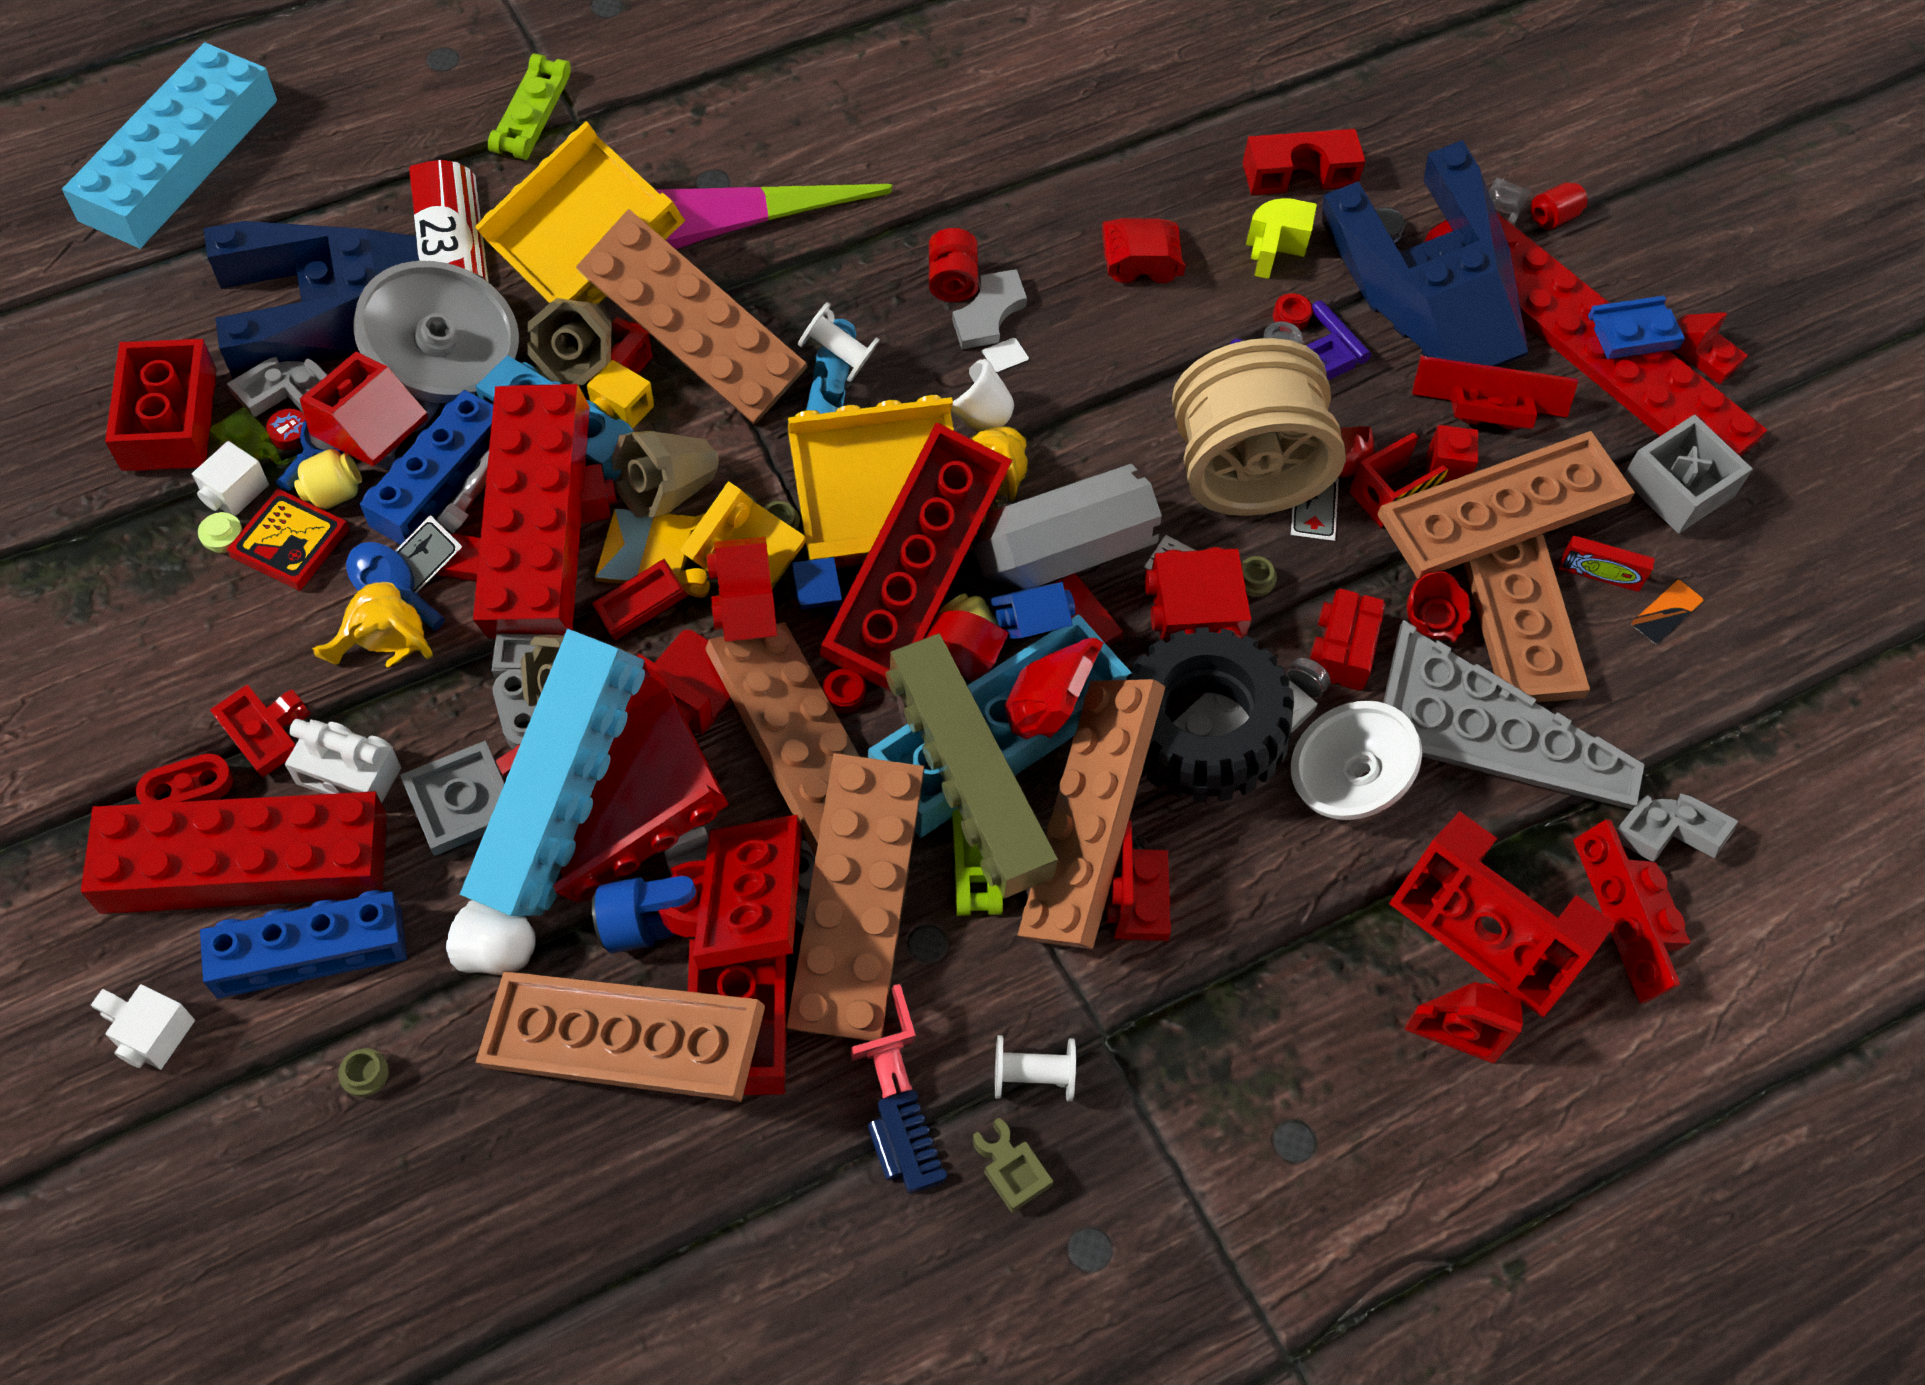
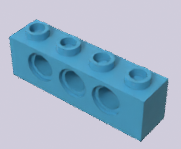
(602, 429)

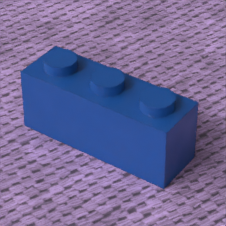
(1033, 610)

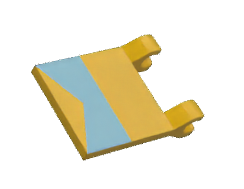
(643, 541)

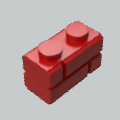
(1348, 638)

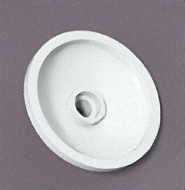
(1346, 745)

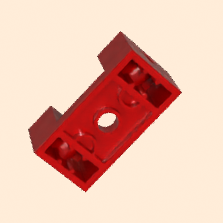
(1534, 953)

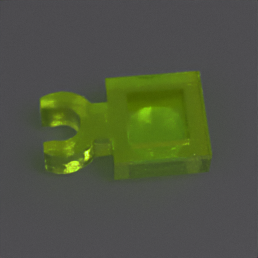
(246, 434)

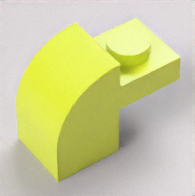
(1281, 227)

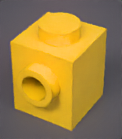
(621, 393)

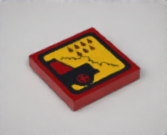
(288, 539)

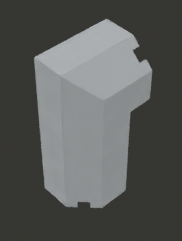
(1067, 529)

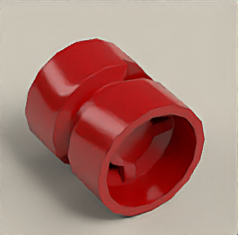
(953, 265)

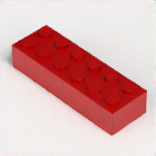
(532, 510)
(916, 553)
(234, 852)

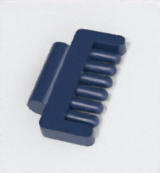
(894, 1144)

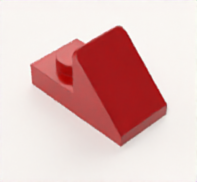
(1708, 348)

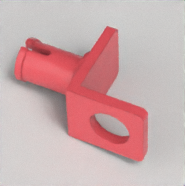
(887, 1052)

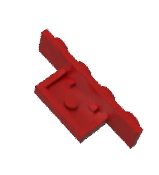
(1494, 393)
(1640, 905)

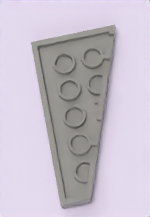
(1497, 729)

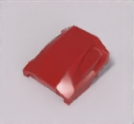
(1142, 247)
(1049, 689)

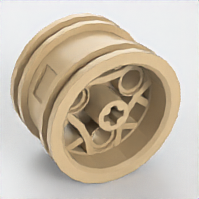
(1258, 427)

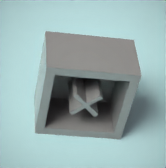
(1687, 473)

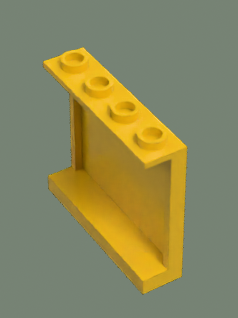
(565, 212)
(853, 469)

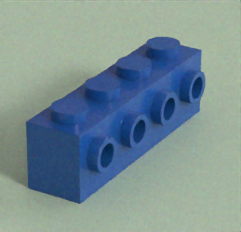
(431, 469)
(302, 943)

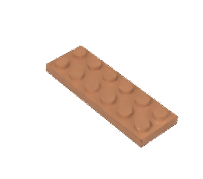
(691, 317)
(1505, 504)
(1527, 622)
(785, 718)
(1093, 811)
(856, 898)
(622, 1035)

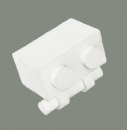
(340, 761)

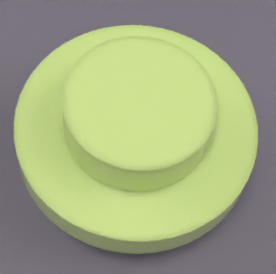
(219, 531)

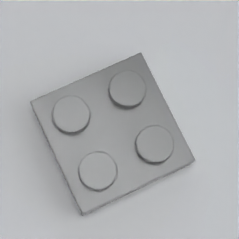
(455, 796)

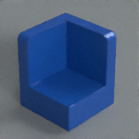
(817, 584)

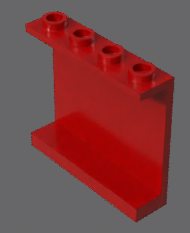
(647, 798)

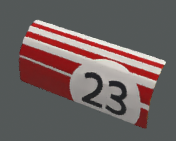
(447, 215)

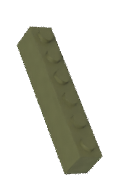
(972, 767)

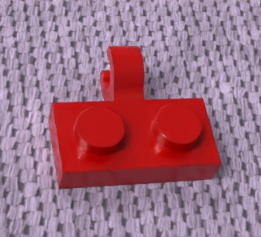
(258, 728)

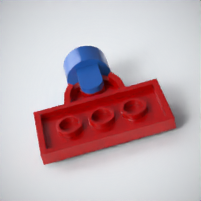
(732, 903)

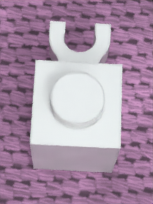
(145, 1026)

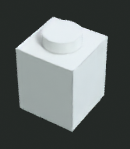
(229, 479)

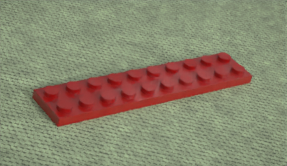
(1649, 385)

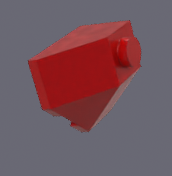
(1471, 1019)

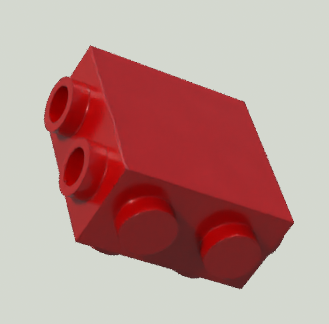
(1198, 592)

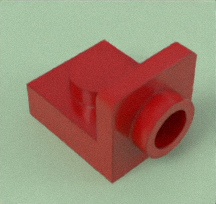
(631, 345)

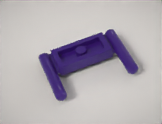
(1340, 348)

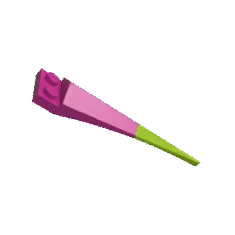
(722, 210)

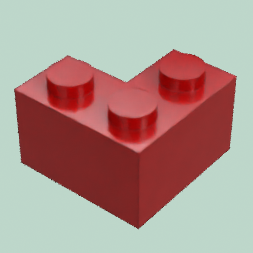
(745, 590)

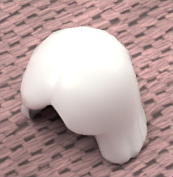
(986, 402)
(489, 940)

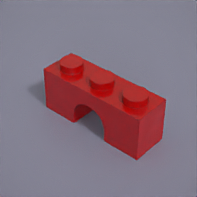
(1330, 155)

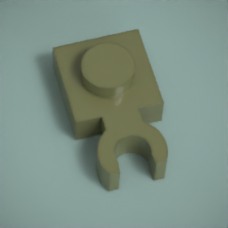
(1014, 1171)

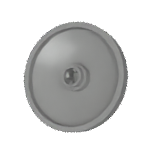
(435, 328)

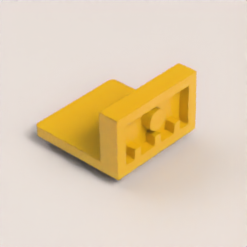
(739, 517)

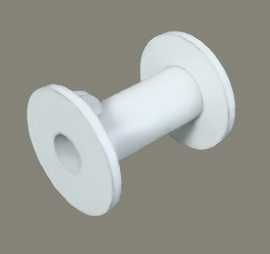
(837, 340)
(1036, 1068)

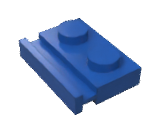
(1636, 327)

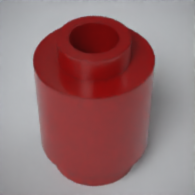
(1558, 205)

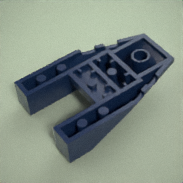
(331, 274)
(1449, 292)

